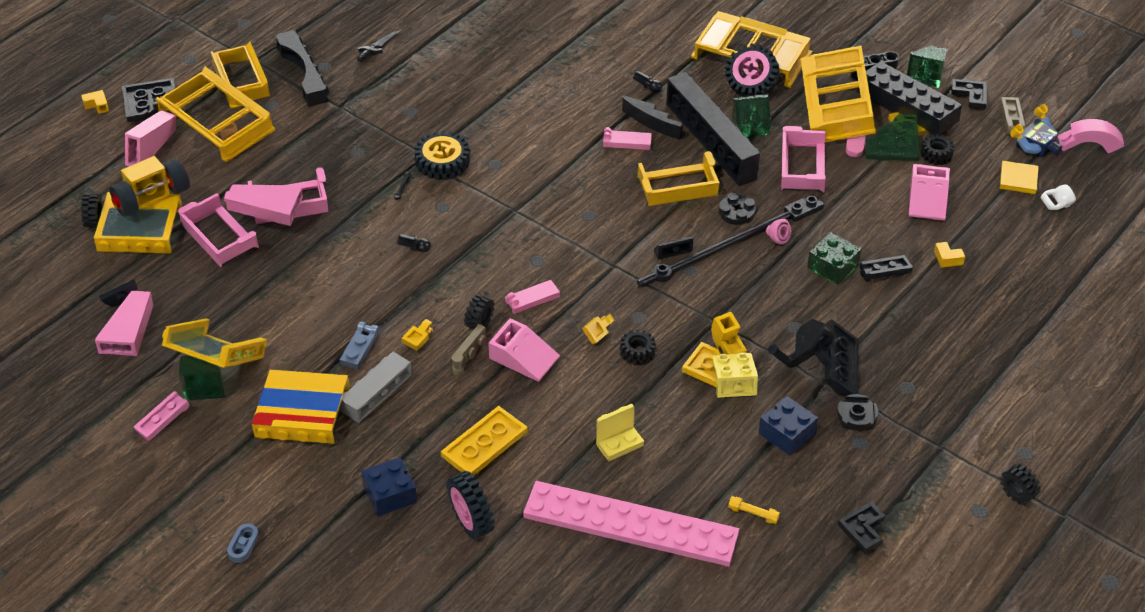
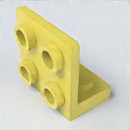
(735, 375)
(617, 433)

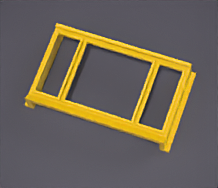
(201, 84)

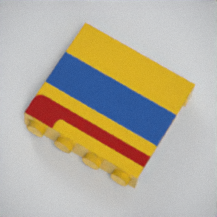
(299, 406)

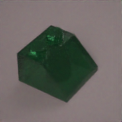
(927, 65)
(752, 115)
(200, 379)

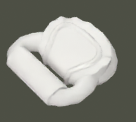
(1063, 196)

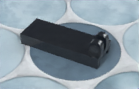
(885, 267)

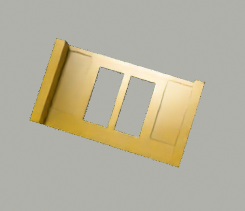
(787, 49)
(842, 118)

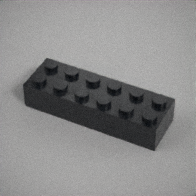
(908, 96)

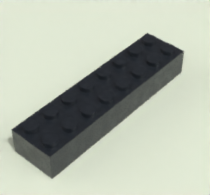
(713, 129)

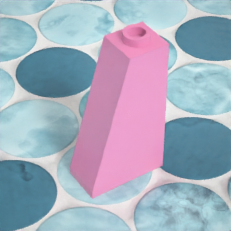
(148, 137)
(266, 202)
(127, 326)

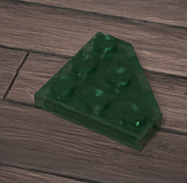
(895, 140)

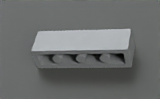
(375, 387)

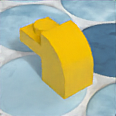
(725, 334)

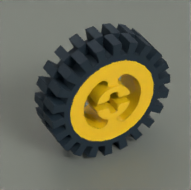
(442, 155)

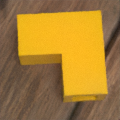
(97, 100)
(948, 257)

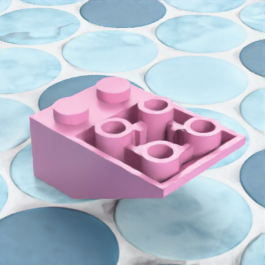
(928, 192)
(522, 350)

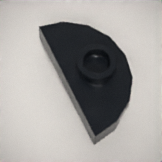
(117, 295)

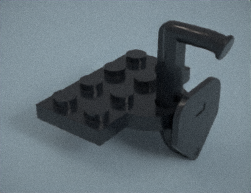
(833, 347)

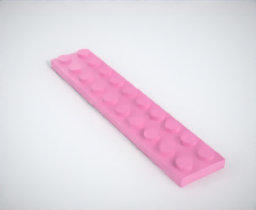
(632, 523)

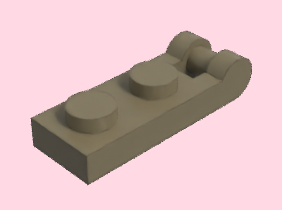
(1012, 113)
(468, 349)

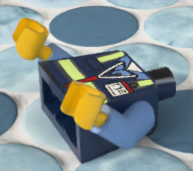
(1038, 136)

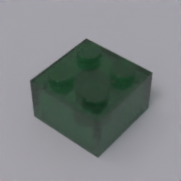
(834, 258)

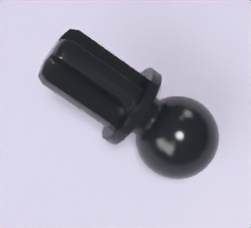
(654, 86)
(422, 244)

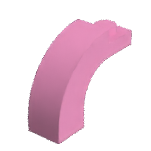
(1092, 131)

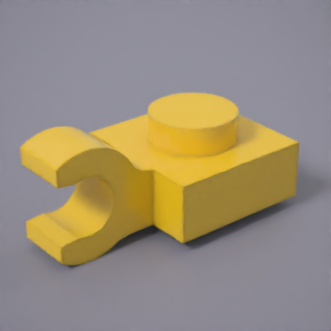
(597, 329)
(417, 337)

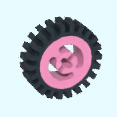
(750, 58)
(470, 504)

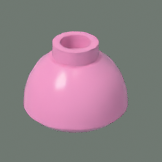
(779, 231)

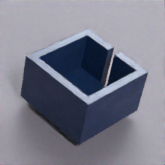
(788, 425)
(389, 486)

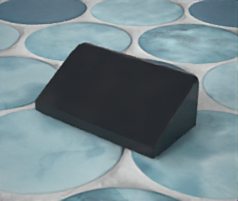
(674, 248)

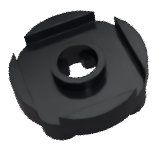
(745, 208)
(850, 419)

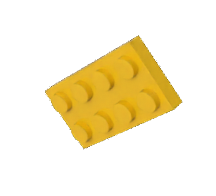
(484, 441)

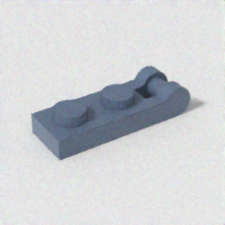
(359, 345)

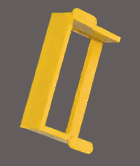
(240, 54)
(684, 192)

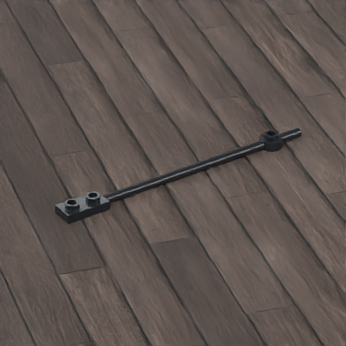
(795, 211)

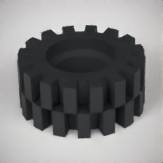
(939, 156)
(91, 209)
(479, 311)
(637, 355)
(1020, 483)

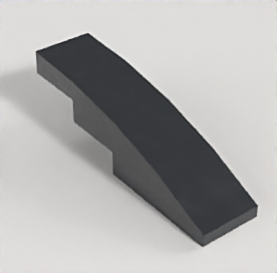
(650, 117)

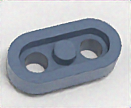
(241, 544)

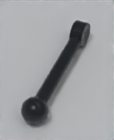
(397, 196)

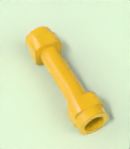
(771, 516)

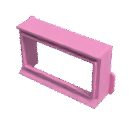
(797, 137)
(311, 206)
(195, 212)

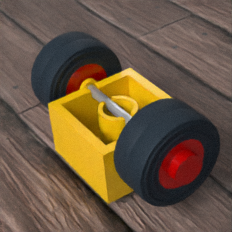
(148, 183)

